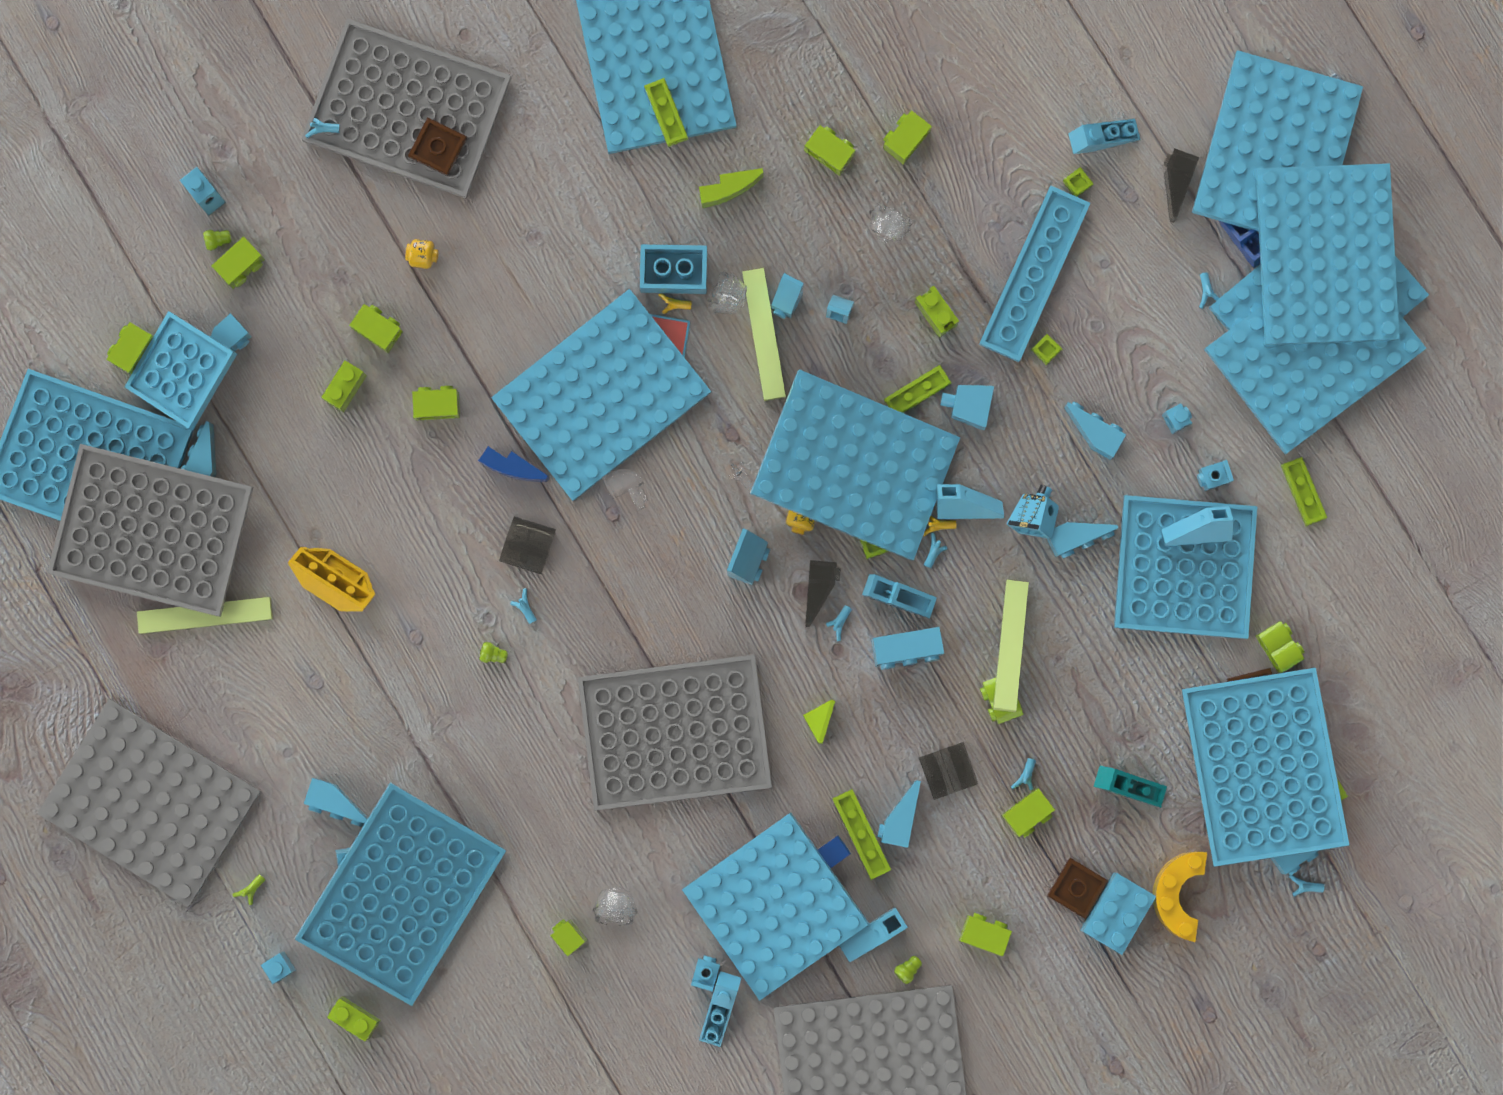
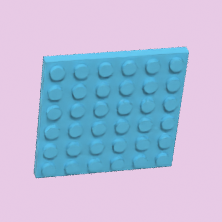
(1185, 586)
(775, 906)

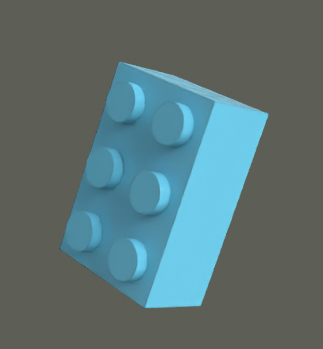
(673, 269)
(907, 648)
(1118, 913)

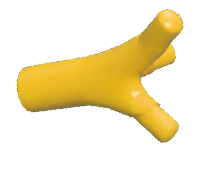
(674, 303)
(939, 524)

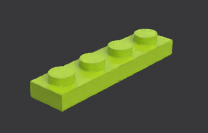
(861, 834)

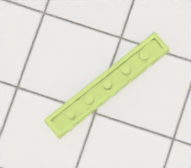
(764, 334)
(183, 618)
(1010, 646)

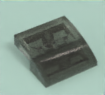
(527, 545)
(948, 770)

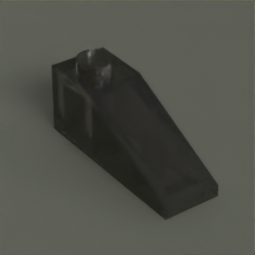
(1177, 178)
(820, 584)

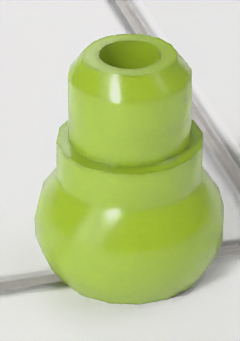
(216, 238)
(491, 653)
(908, 969)

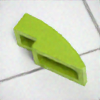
(730, 186)

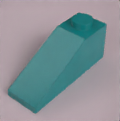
(1130, 786)

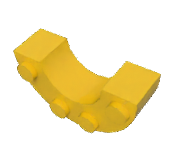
(1167, 889)

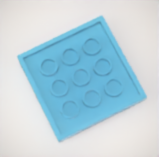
(180, 370)

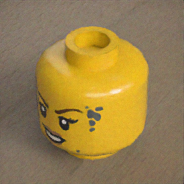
(421, 253)
(799, 523)

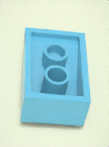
(748, 557)

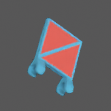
(675, 329)

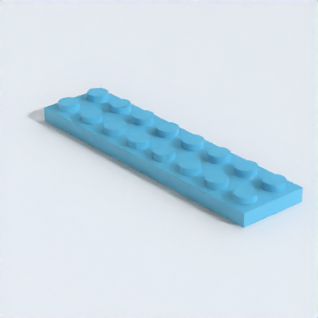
(1034, 274)

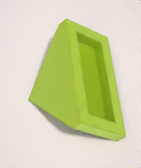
(819, 719)

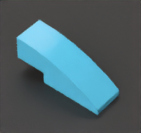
(839, 309)
(899, 595)

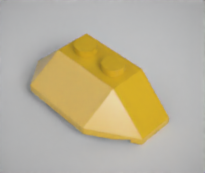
(332, 578)

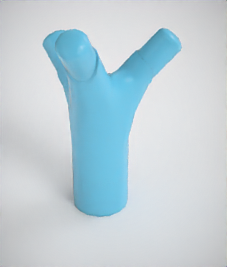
(320, 127)
(1207, 289)
(934, 551)
(524, 606)
(839, 621)
(1026, 776)
(1305, 886)

